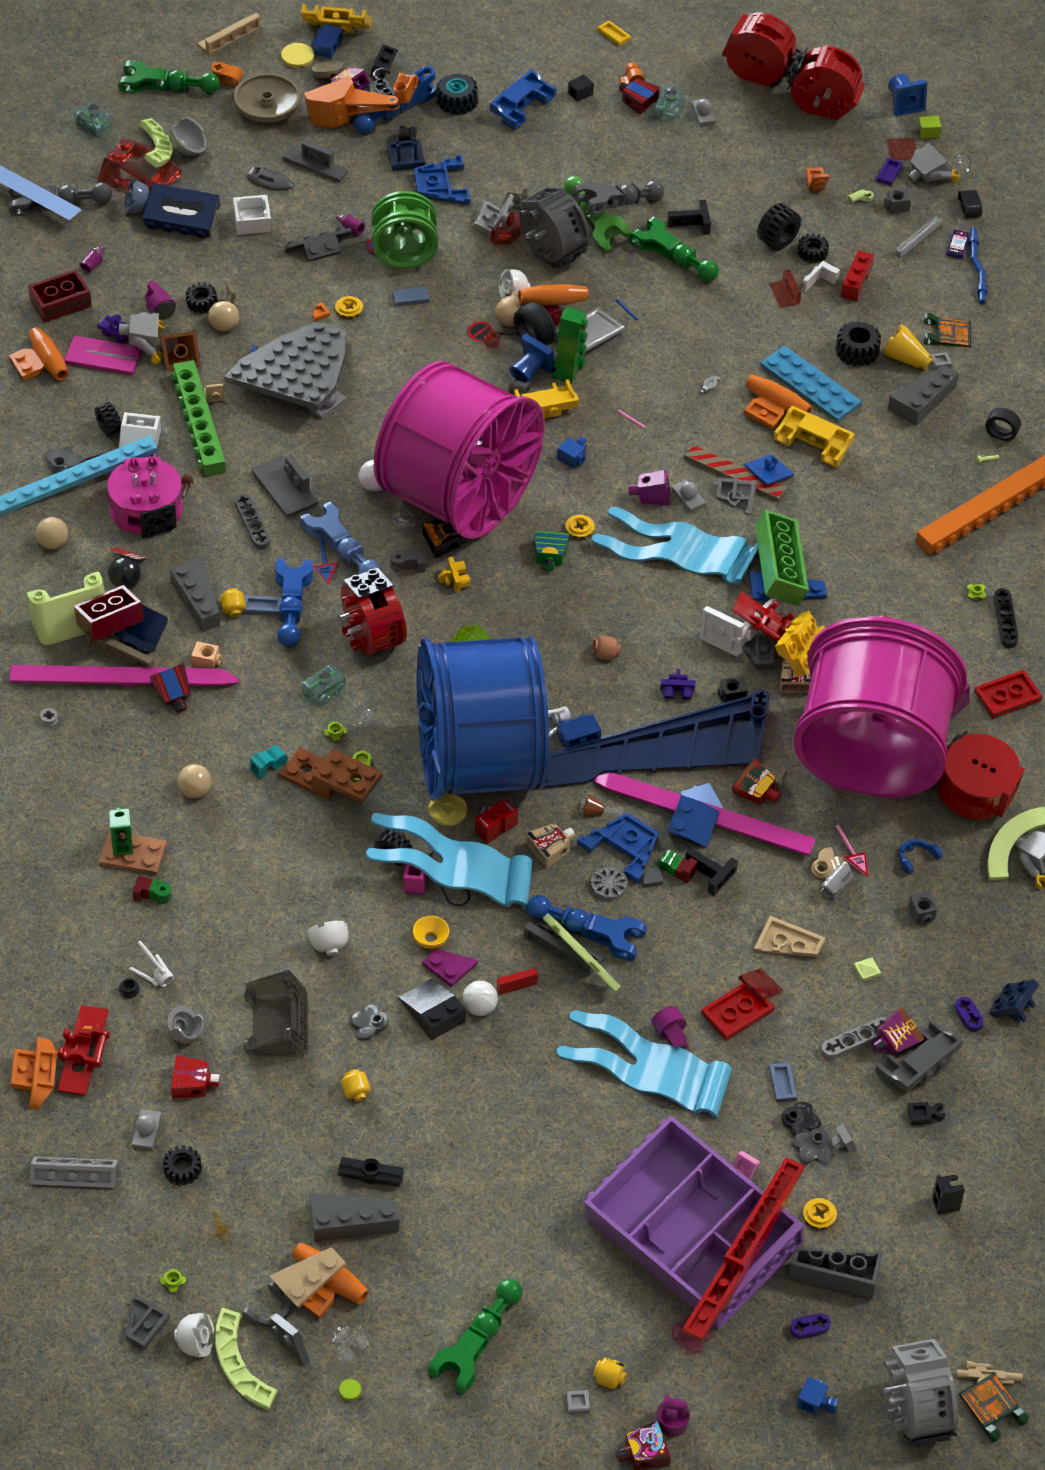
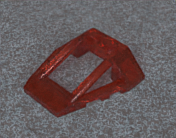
(120, 153)

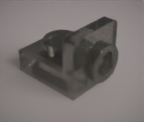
(517, 198)

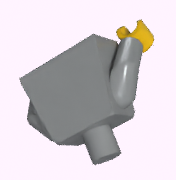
(931, 166)
(144, 333)
(1033, 855)

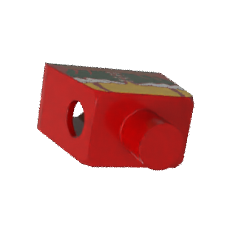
(756, 784)

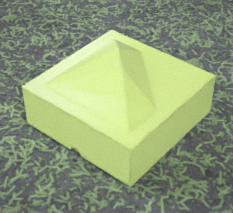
(867, 969)

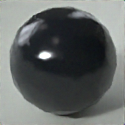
(124, 572)

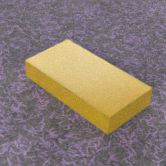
(614, 33)

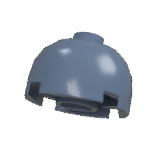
(138, 196)

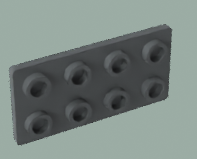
(286, 484)

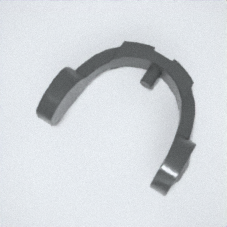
(254, 1318)

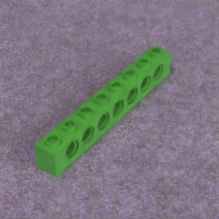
(199, 418)

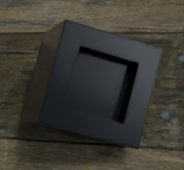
(580, 88)

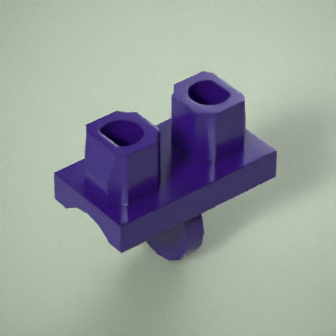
(110, 327)
(677, 682)

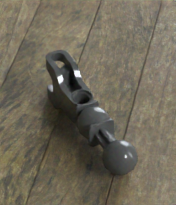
(99, 193)
(606, 197)

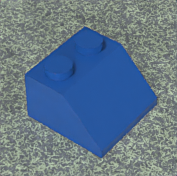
(693, 821)

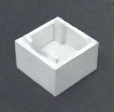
(252, 214)

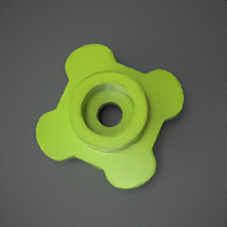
(976, 591)
(335, 726)
(175, 1275)

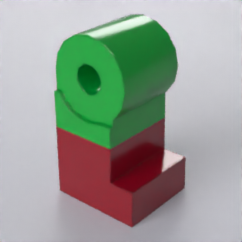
(678, 866)
(151, 889)

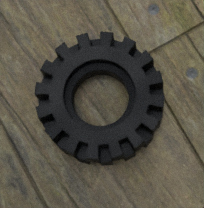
(813, 241)
(201, 291)
(108, 419)
(392, 840)
(178, 1155)

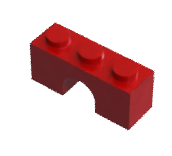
(856, 275)

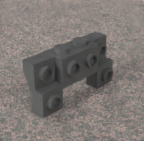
(924, 1061)

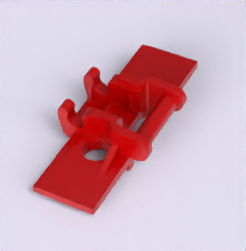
(770, 622)
(76, 1049)

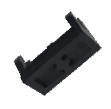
(384, 59)
(945, 1196)

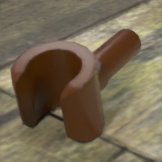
(186, 480)

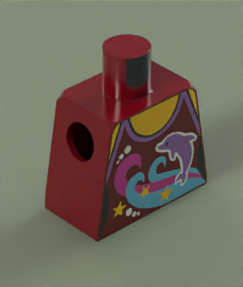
(645, 1448)

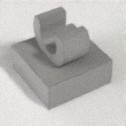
(842, 1139)

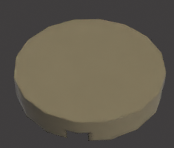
(325, 69)

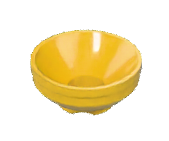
(432, 925)

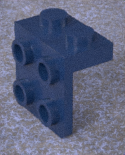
(144, 634)

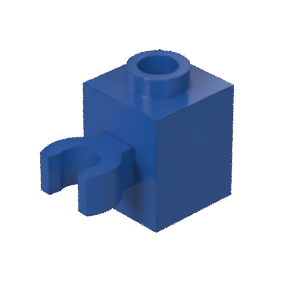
(572, 452)
(814, 1397)

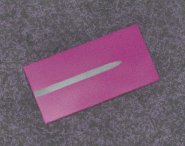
(103, 355)

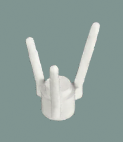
(557, 716)
(161, 973)

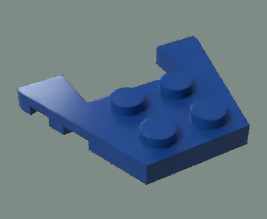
(434, 183)
(627, 836)

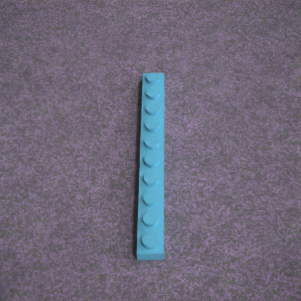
(75, 475)

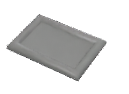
(600, 328)

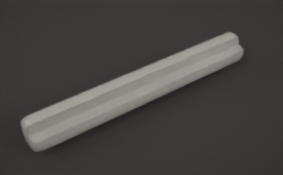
(918, 236)

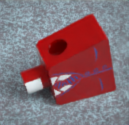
(191, 1078)

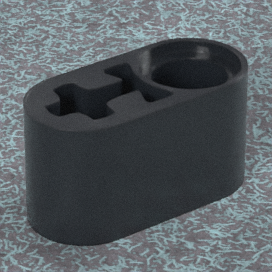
(970, 203)

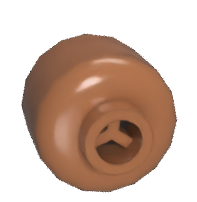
(605, 648)

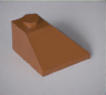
(179, 348)

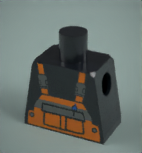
(440, 537)

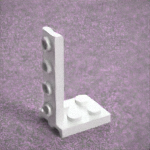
(727, 632)

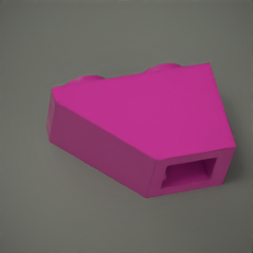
(414, 880)

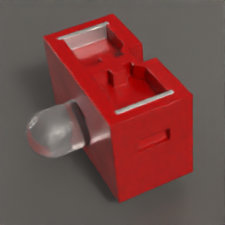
(495, 819)

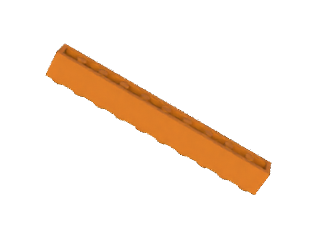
(982, 508)

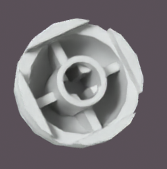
(512, 282)
(329, 937)
(193, 1332)

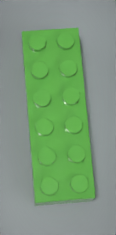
(781, 558)

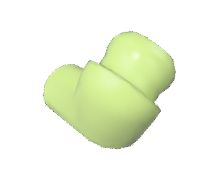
(861, 195)

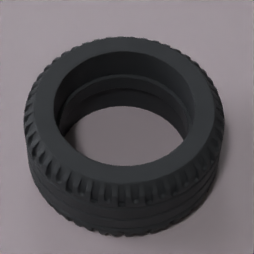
(535, 322)

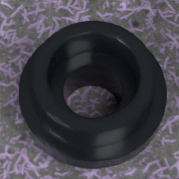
(129, 982)

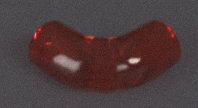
(509, 233)

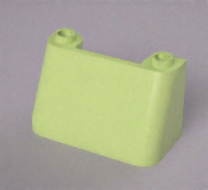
(55, 616)

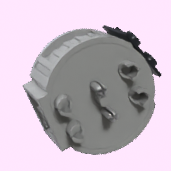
(921, 1392)

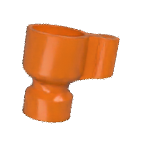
(632, 73)

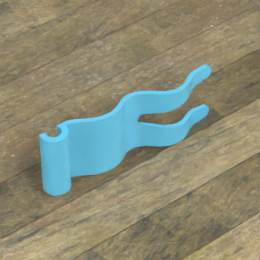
(687, 549)
(463, 864)
(659, 1067)

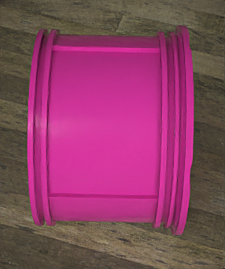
(459, 448)
(879, 706)

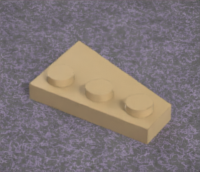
(788, 939)
(308, 1276)

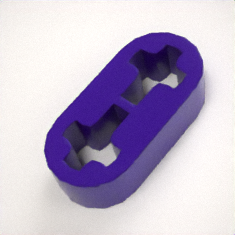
(966, 1016)
(811, 1328)

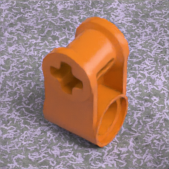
(227, 74)
(405, 87)

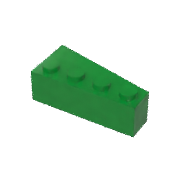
(571, 344)

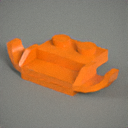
(35, 1071)

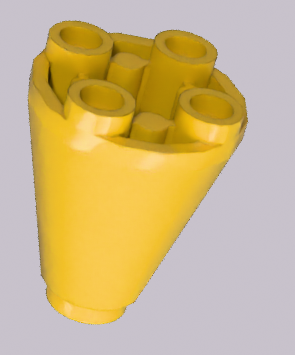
(907, 349)

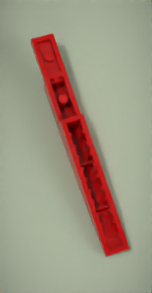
(744, 1250)

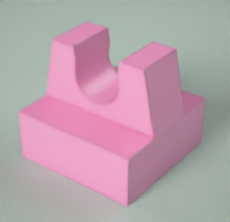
(746, 1164)

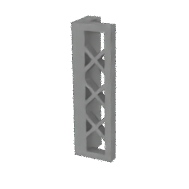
(73, 1172)

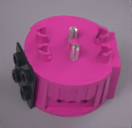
(145, 496)

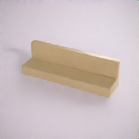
(231, 33)

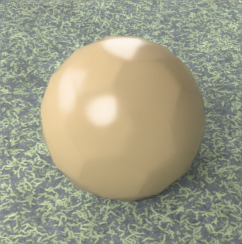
(506, 309)
(223, 316)
(52, 533)
(194, 781)

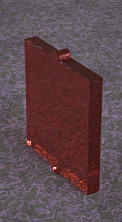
(901, 148)
(760, 984)

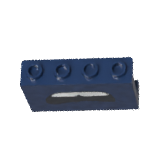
(181, 210)

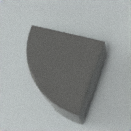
(653, 877)

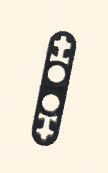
(1006, 618)

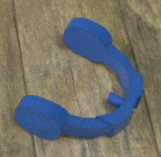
(934, 849)

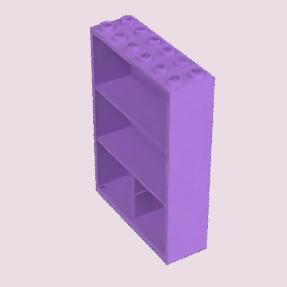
(670, 1216)

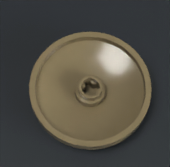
(267, 97)

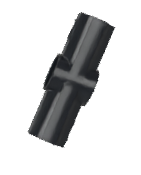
(359, 1170)

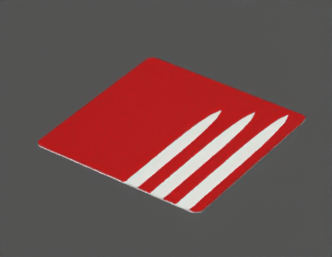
(127, 553)

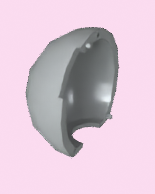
(188, 137)

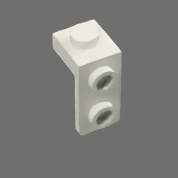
(824, 271)

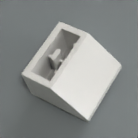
(139, 426)

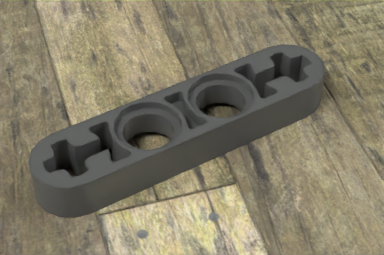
(251, 522)

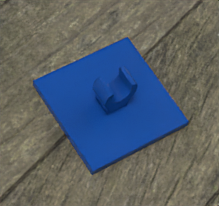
(769, 469)

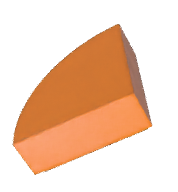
(320, 312)

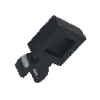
(922, 1114)

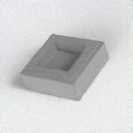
(940, 360)
(578, 1401)

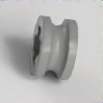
(49, 722)

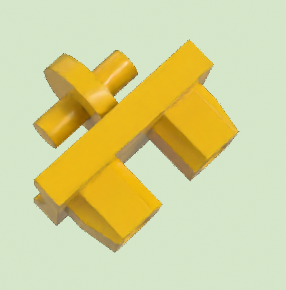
(452, 575)

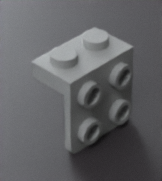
(492, 216)

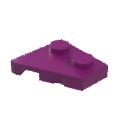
(449, 966)

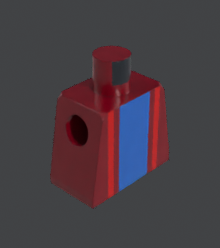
(639, 95)
(173, 686)

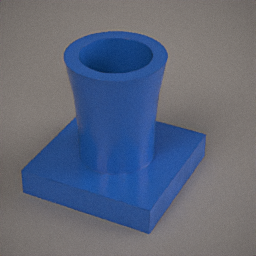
(908, 96)
(535, 356)

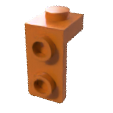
(816, 178)

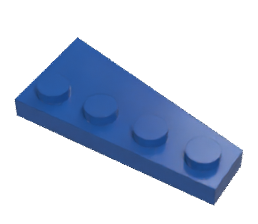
(816, 588)

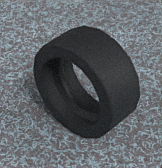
(1007, 416)

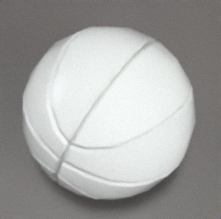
(367, 477)
(480, 998)

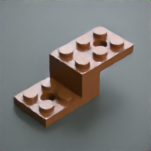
(331, 775)

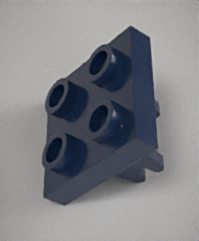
(405, 154)
(1014, 999)

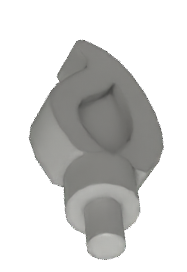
(709, 384)

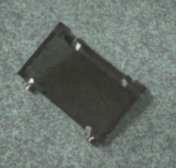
(278, 1016)

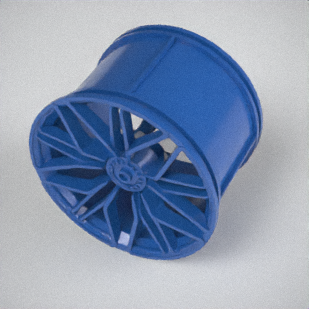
(482, 716)

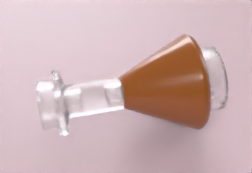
(591, 806)

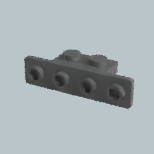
(316, 159)
(319, 246)

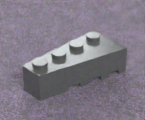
(923, 395)
(195, 589)
(351, 1216)
(837, 1270)

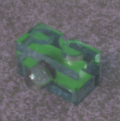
(669, 103)
(93, 120)
(323, 685)

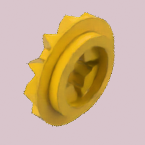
(341, 304)
(582, 521)
(823, 1206)

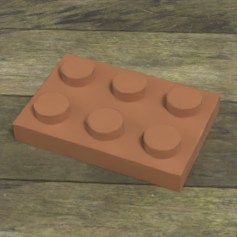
(145, 857)

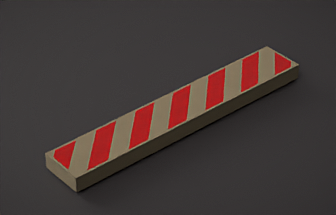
(732, 470)

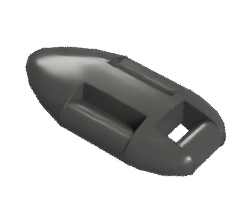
(269, 178)

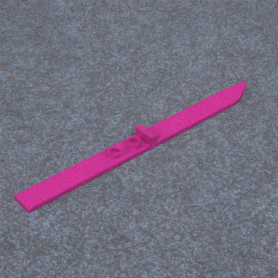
(113, 675)
(726, 819)

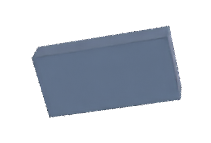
(410, 296)
(262, 605)
(782, 1082)

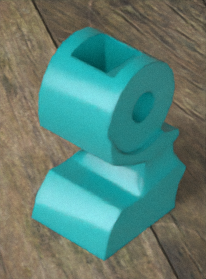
(273, 757)

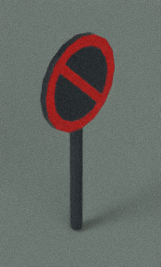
(478, 330)

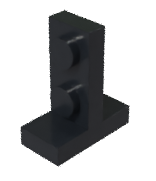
(691, 217)
(718, 874)

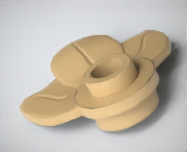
(827, 861)

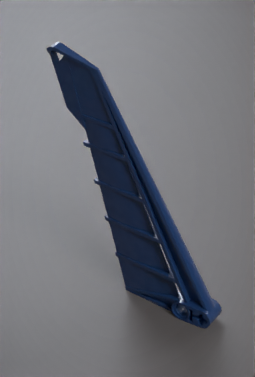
(706, 747)

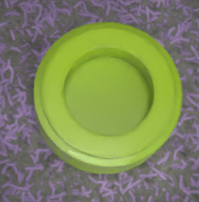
(350, 1390)

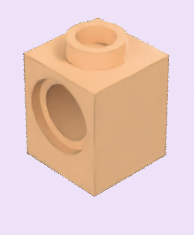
(205, 655)

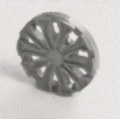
(609, 883)

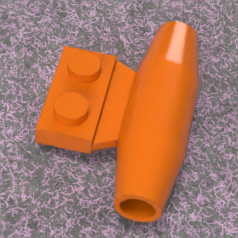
(553, 294)
(43, 355)
(771, 401)
(342, 1283)

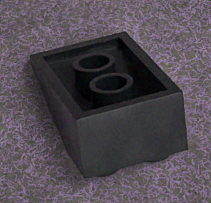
(434, 1008)

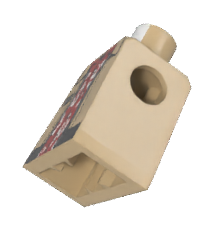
(792, 684)
(549, 843)

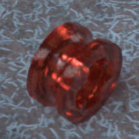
(492, 334)

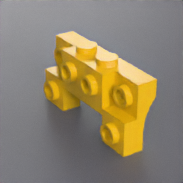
(337, 17)
(554, 399)
(816, 432)
(796, 642)

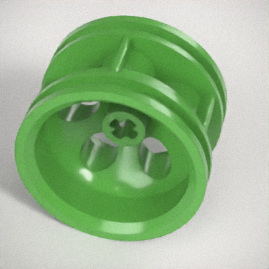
(404, 213)

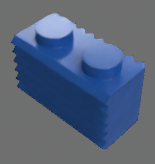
(327, 41)
(578, 730)

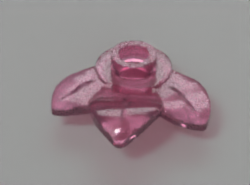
(690, 1343)

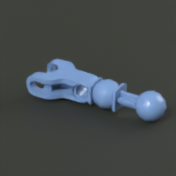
(337, 537)

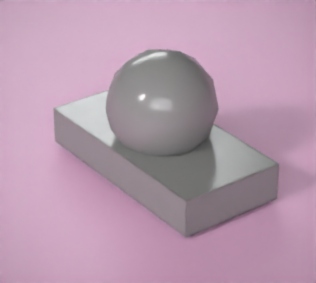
(703, 112)
(333, 403)
(688, 495)
(146, 1129)

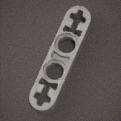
(853, 1035)

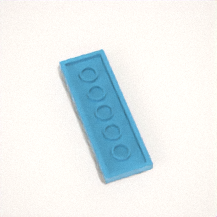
(811, 383)

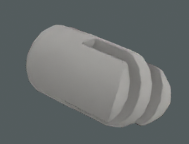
(837, 880)

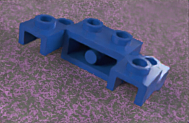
(519, 95)

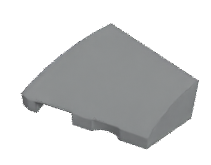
(737, 492)

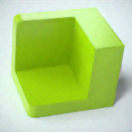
(930, 127)

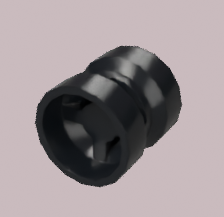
(407, 133)

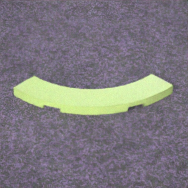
(163, 147)
(1006, 838)
(581, 952)
(233, 1365)

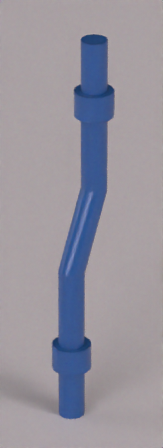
(981, 288)

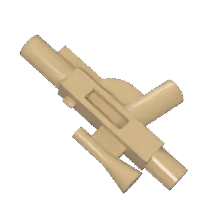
(980, 1373)

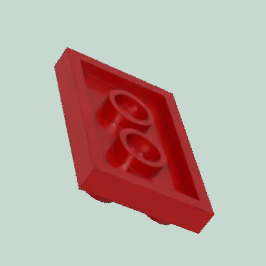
(1008, 693)
(736, 1011)

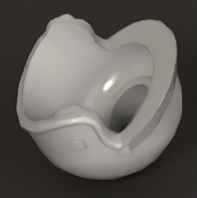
(184, 1024)

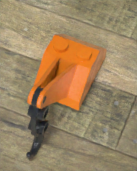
(339, 101)

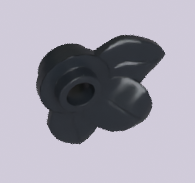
(803, 1120)

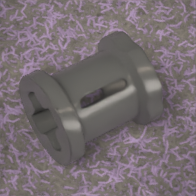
(522, 387)

